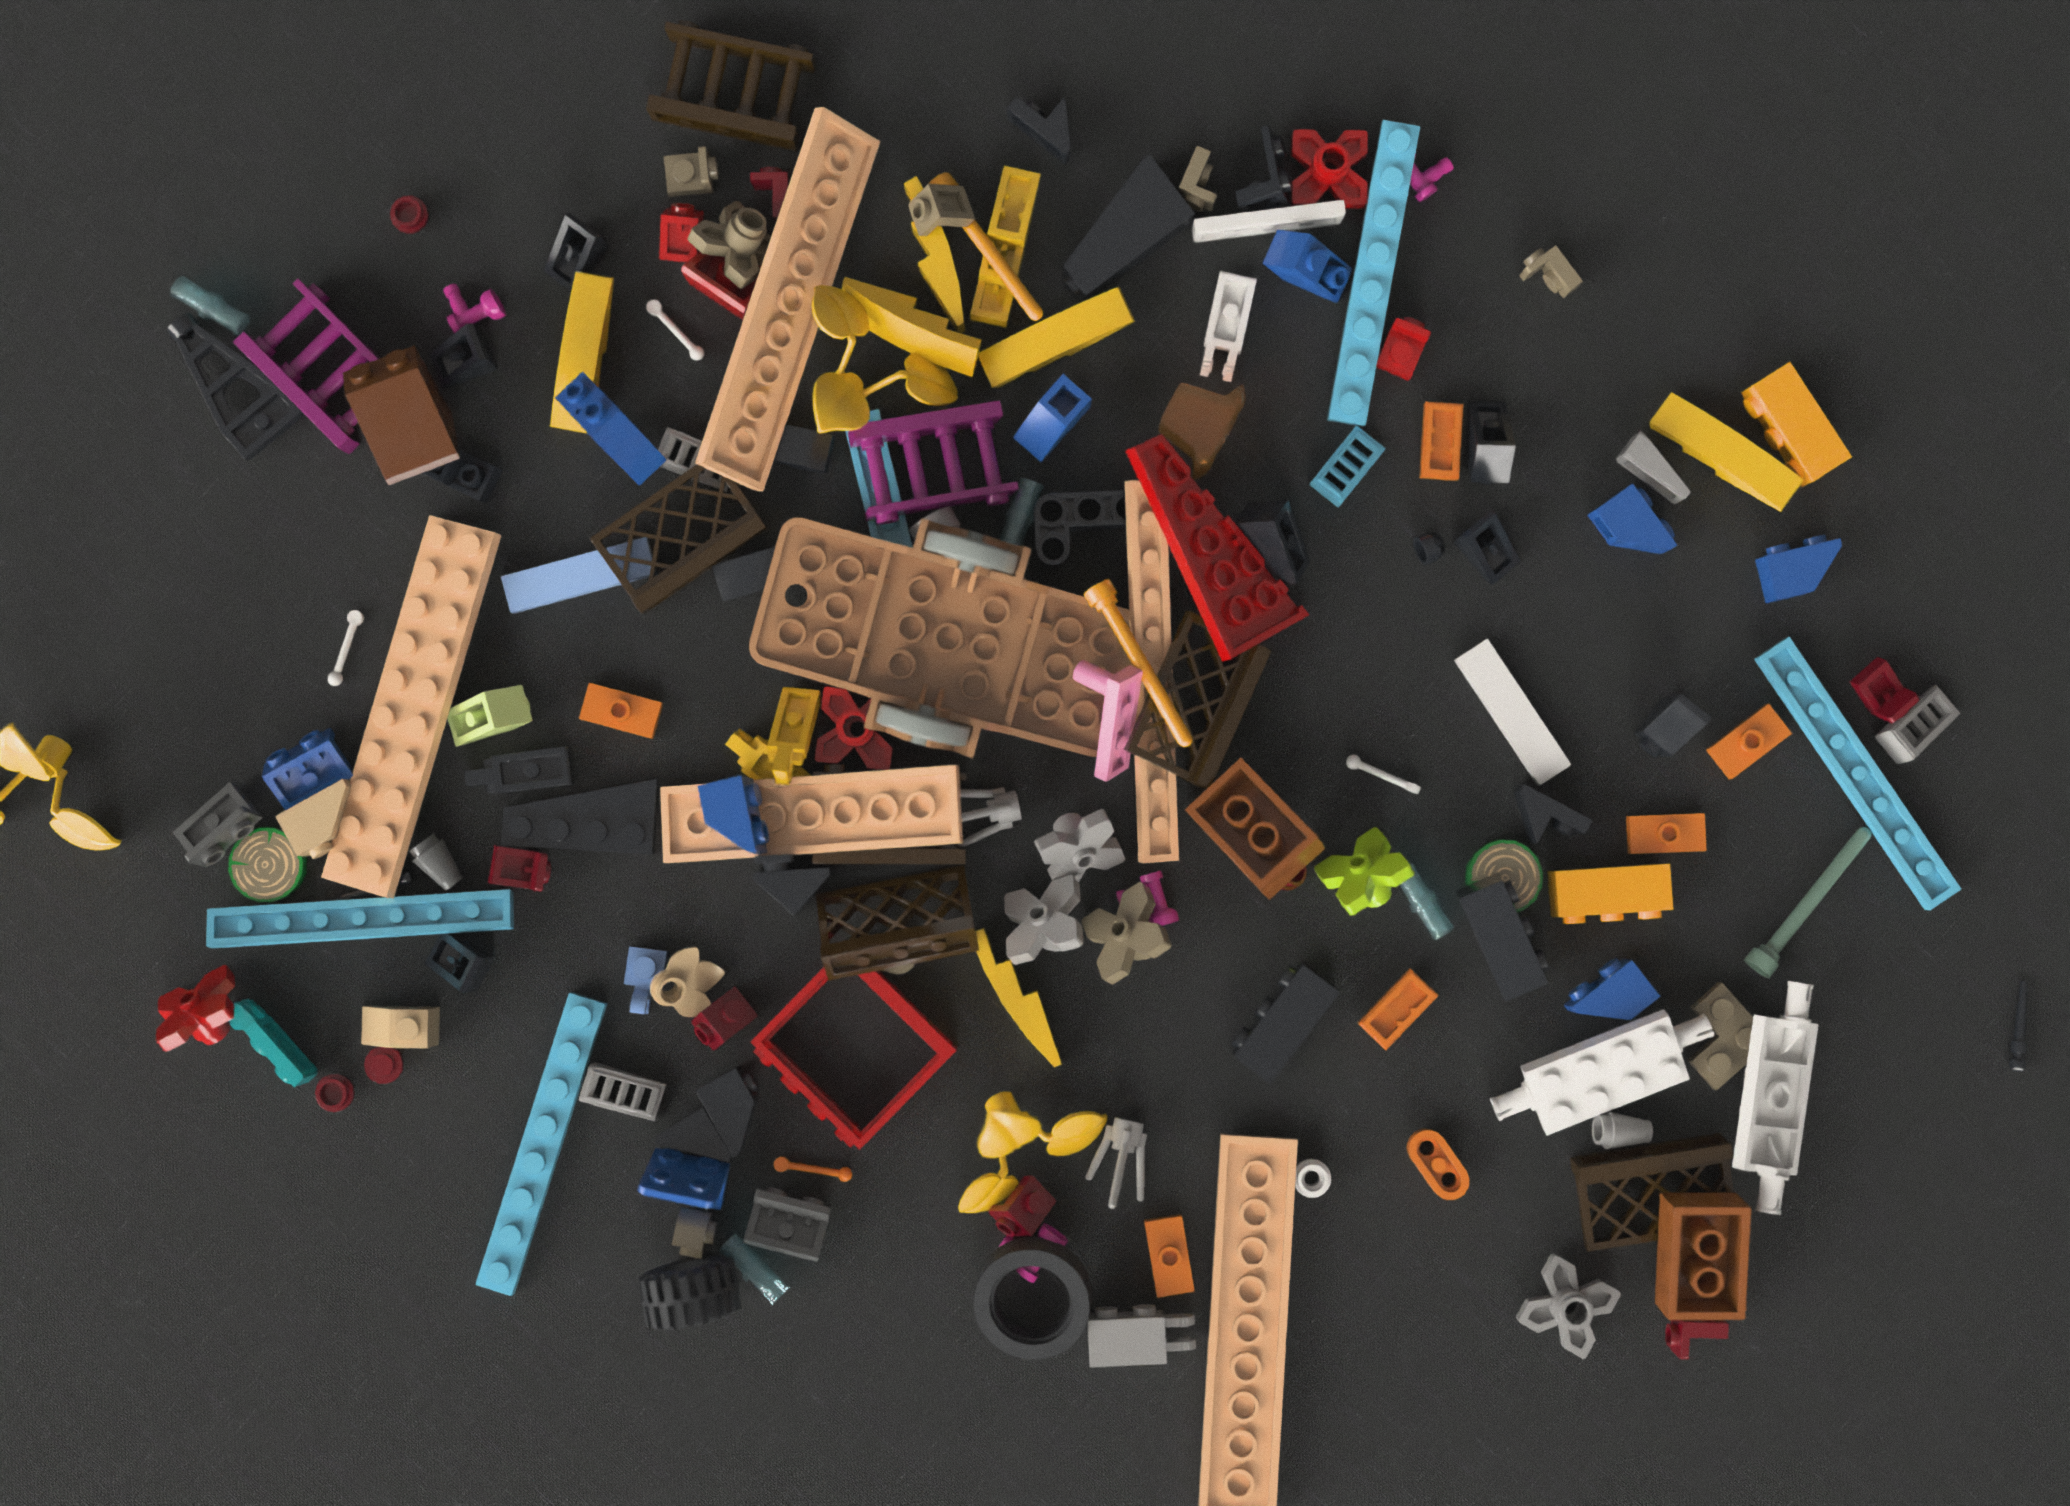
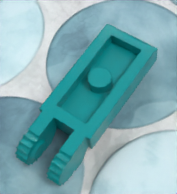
(271, 1041)

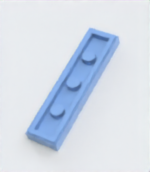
(572, 577)

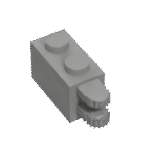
(1134, 1336)

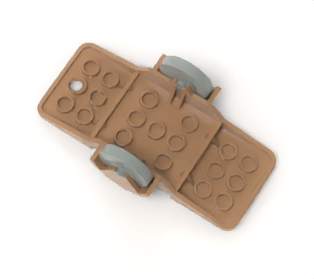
(937, 635)

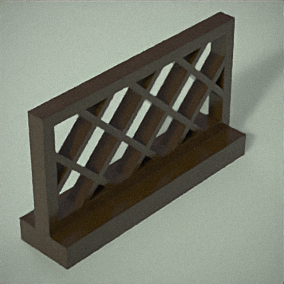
(690, 565)
(1220, 722)
(899, 944)
(1645, 1161)

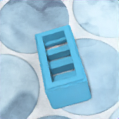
(1326, 487)

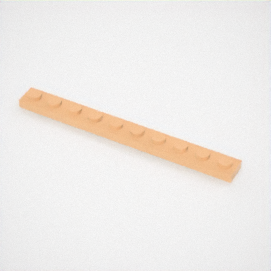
(1152, 630)

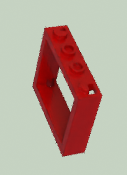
(820, 1103)

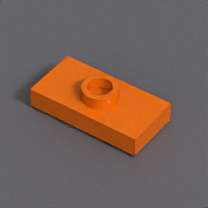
(1441, 441)
(621, 710)
(1748, 741)
(1666, 833)
(1397, 1009)
(1169, 1255)

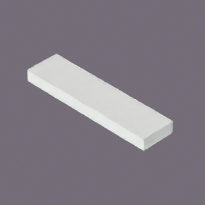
(1268, 221)
(1512, 712)

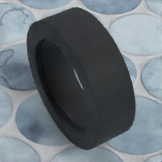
(1032, 1342)

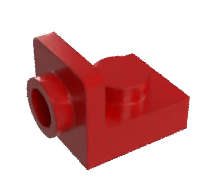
(674, 230)
(1403, 347)

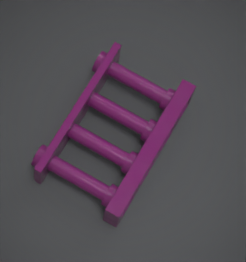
(288, 375)
(944, 426)

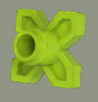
(1366, 875)

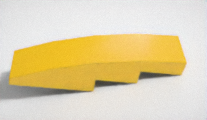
(1009, 235)
(938, 266)
(913, 330)
(1056, 337)
(582, 339)
(1726, 451)
(1024, 1008)

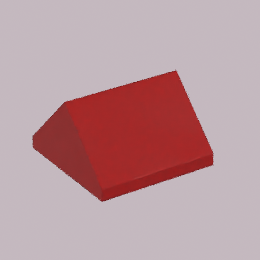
(707, 276)

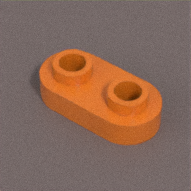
(1437, 1163)

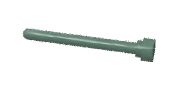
(1765, 957)

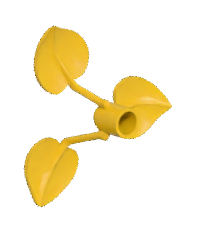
(840, 396)
(44, 764)
(1009, 1129)

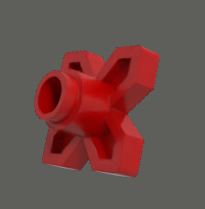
(1342, 155)
(840, 741)
(197, 1011)

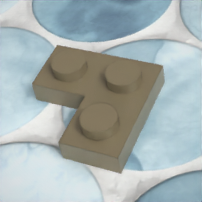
(1732, 1029)

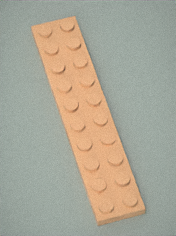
(779, 316)
(411, 706)
(1248, 1321)

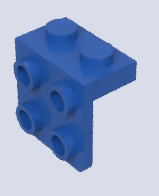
(685, 1178)

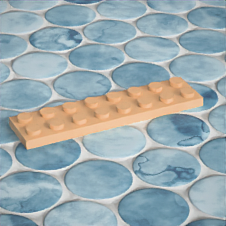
(826, 814)

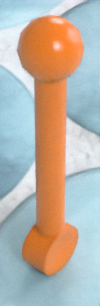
(782, 1164)

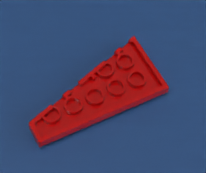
(1216, 559)

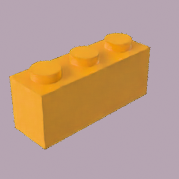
(1795, 424)
(1610, 892)

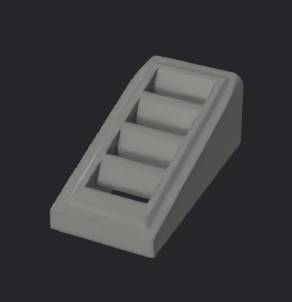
(677, 466)
(1650, 466)
(1900, 741)
(591, 1080)

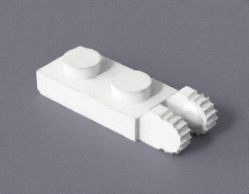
(1228, 320)

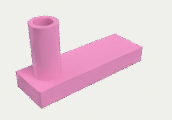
(1118, 714)

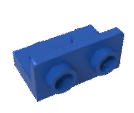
(305, 768)

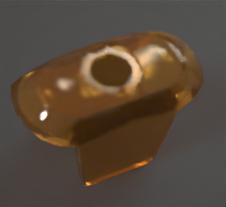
(1200, 422)

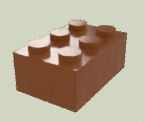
(1255, 828)
(1702, 1256)

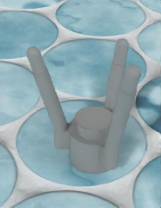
(1002, 808)
(1125, 1136)

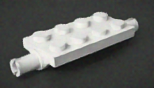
(1604, 1071)
(1776, 1096)

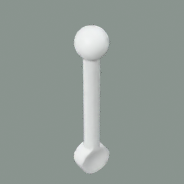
(655, 309)
(354, 618)
(1355, 762)

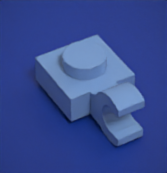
(640, 970)

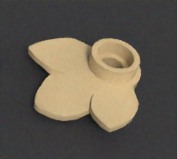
(691, 982)

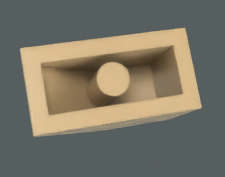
(316, 820)
(400, 1026)

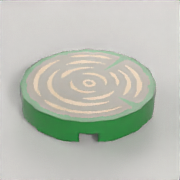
(1513, 863)
(266, 866)

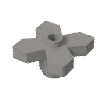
(1080, 844)
(1043, 921)
(1573, 1324)

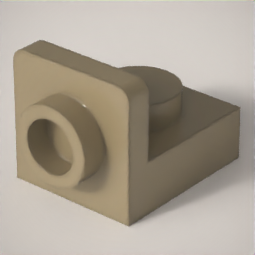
(691, 173)
(1198, 174)
(940, 207)
(1557, 270)

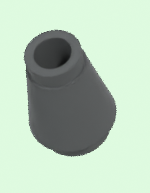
(436, 861)

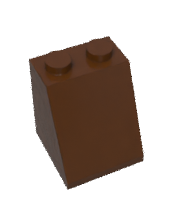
(401, 414)

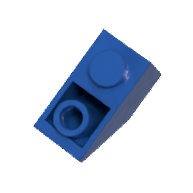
(1307, 264)
(1052, 418)
(1631, 523)
(1795, 571)
(733, 811)
(1617, 993)

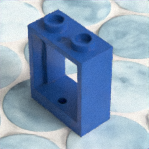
(610, 428)

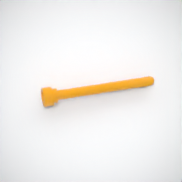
(996, 260)
(1104, 600)

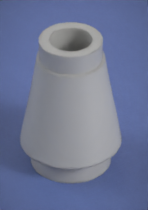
(1620, 1130)

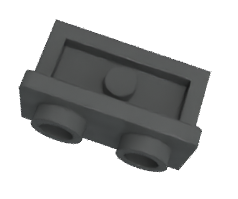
(217, 826)
(787, 1224)

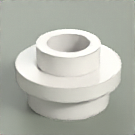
(1322, 1184)

